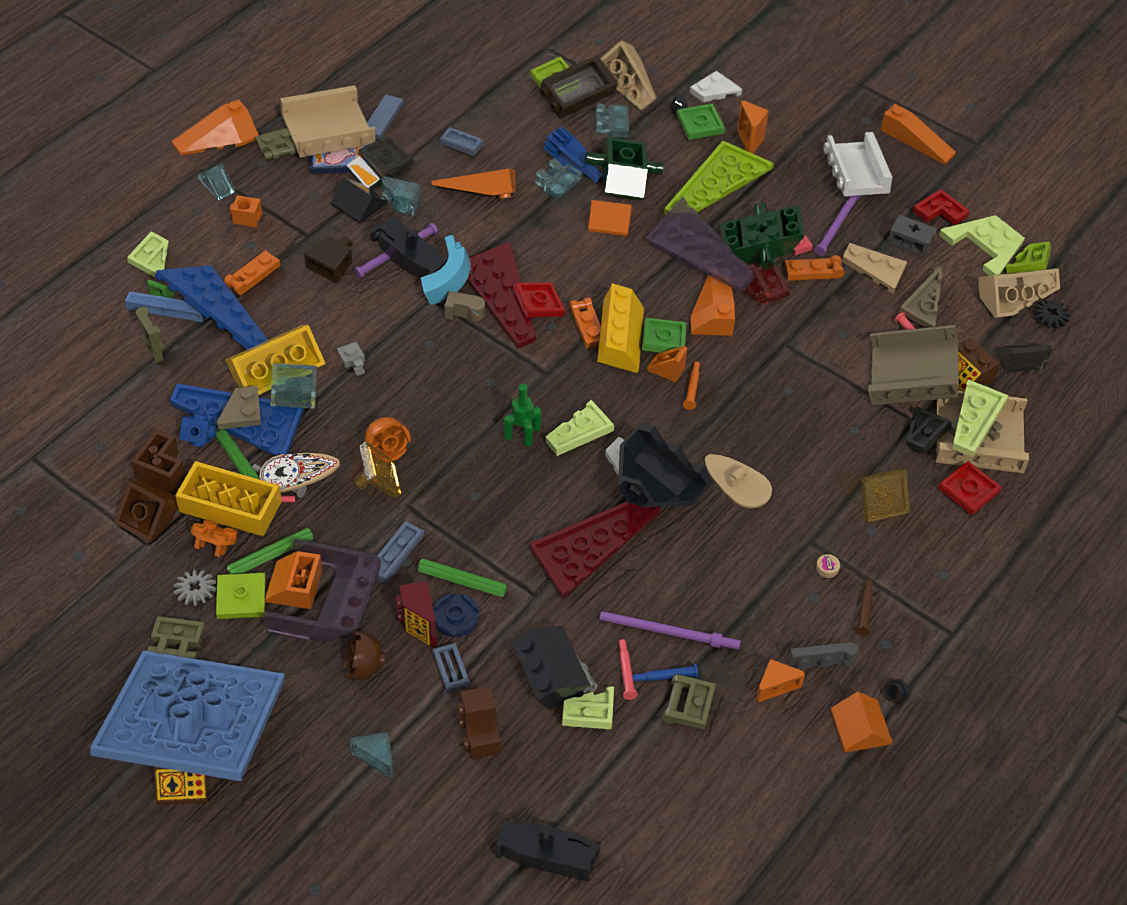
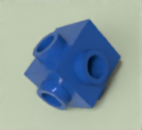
(197, 429)

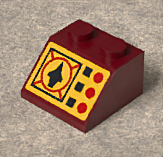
(417, 612)

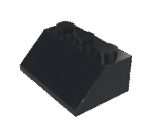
(551, 665)

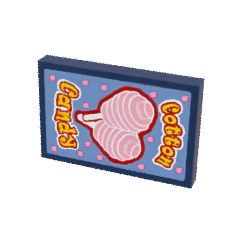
(334, 161)

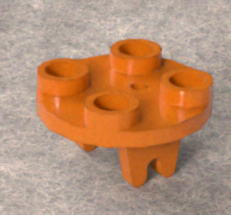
(213, 534)

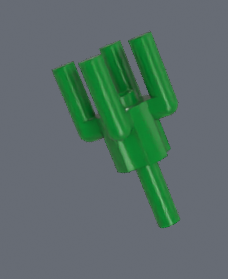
(523, 415)

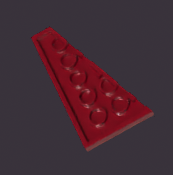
(493, 280)
(583, 547)

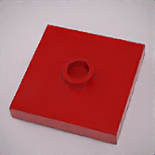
(539, 299)
(970, 488)

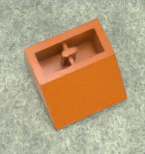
(295, 580)

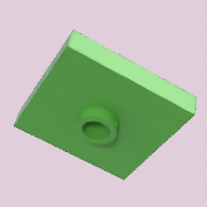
(700, 121)
(663, 335)

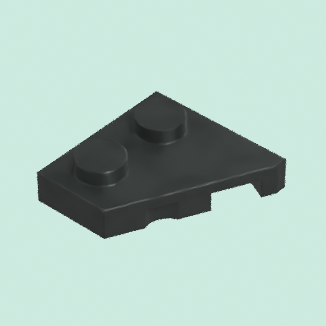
(926, 430)

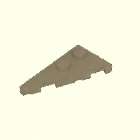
(923, 303)

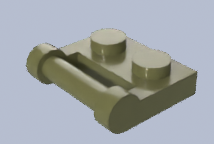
(150, 334)
(697, 702)

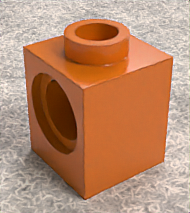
(246, 211)

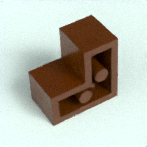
(158, 462)
(478, 719)

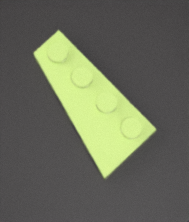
(977, 415)

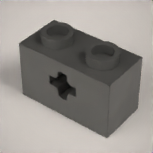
(912, 236)

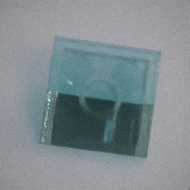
(293, 385)

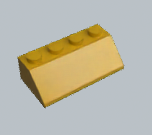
(621, 329)
(255, 365)

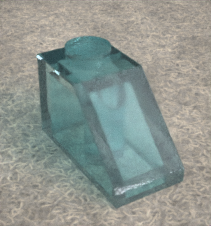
(401, 194)

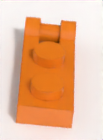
(814, 268)
(252, 272)
(586, 322)

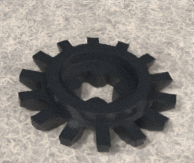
(1054, 320)

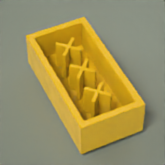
(228, 498)

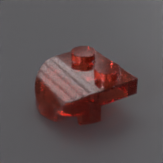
(767, 285)

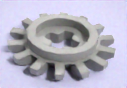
(195, 595)

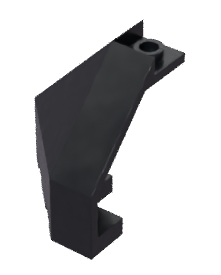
(658, 472)

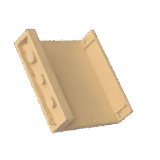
(326, 121)
(1003, 453)

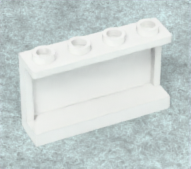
(859, 166)

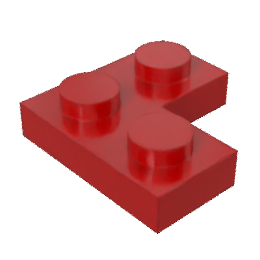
(941, 204)

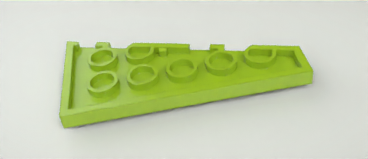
(720, 175)

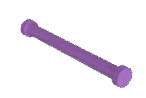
(821, 248)
(360, 271)

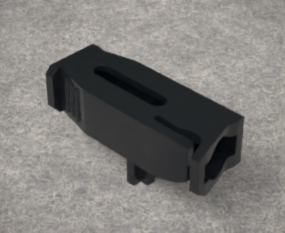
(407, 248)
(547, 849)

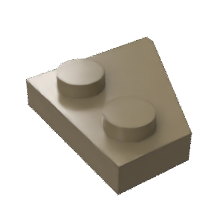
(241, 409)

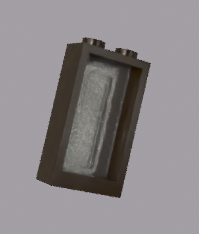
(578, 86)

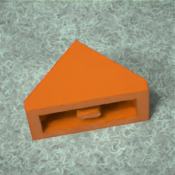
(669, 363)
(779, 680)

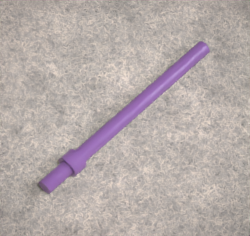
(715, 639)

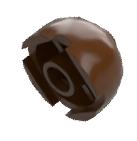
(363, 656)

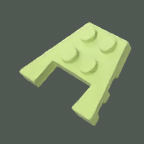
(991, 236)

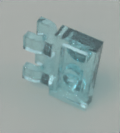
(618, 120)
(562, 178)

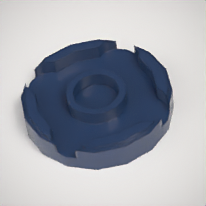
(456, 615)

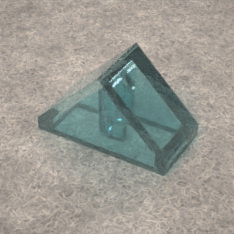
(217, 181)
(375, 751)

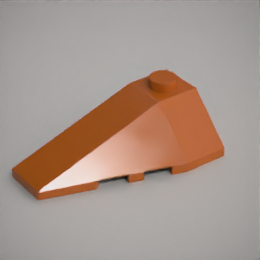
(223, 127)
(915, 133)
(490, 183)
(714, 310)

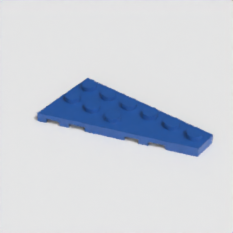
(213, 299)
(277, 422)

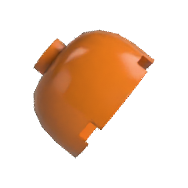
(388, 436)

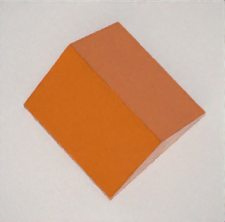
(752, 125)
(610, 217)
(860, 723)

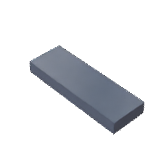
(384, 114)
(398, 550)

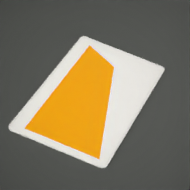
(363, 172)

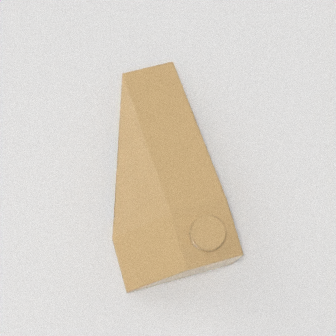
(630, 74)
(1014, 291)

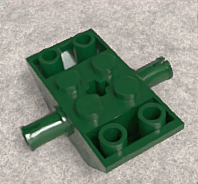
(624, 167)
(764, 234)

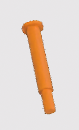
(689, 403)

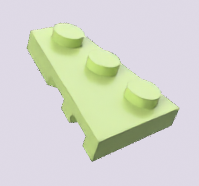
(581, 429)

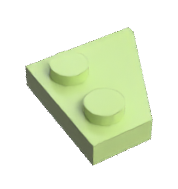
(150, 254)
(589, 710)

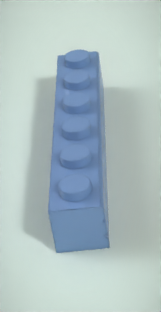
(163, 306)

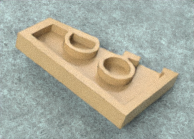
(879, 266)

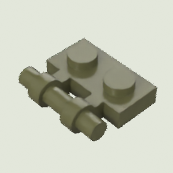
(276, 144)
(177, 632)

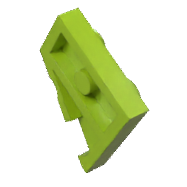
(1033, 258)

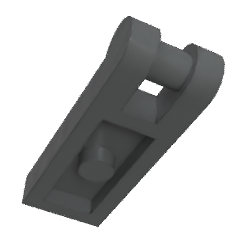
(823, 655)

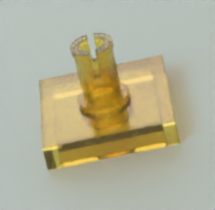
(378, 471)
(885, 495)

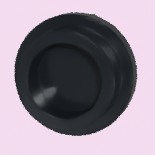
(678, 103)
(897, 691)

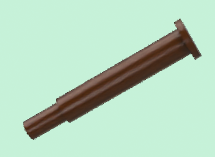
(863, 628)

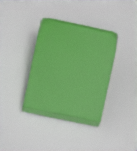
(159, 290)

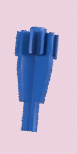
(569, 150)

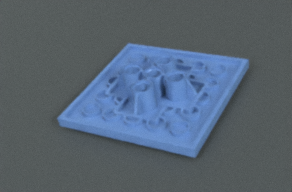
(189, 715)

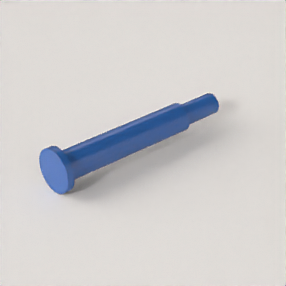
(666, 674)

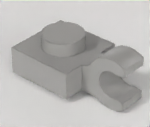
(352, 356)

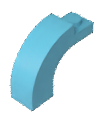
(450, 276)

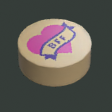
(828, 566)

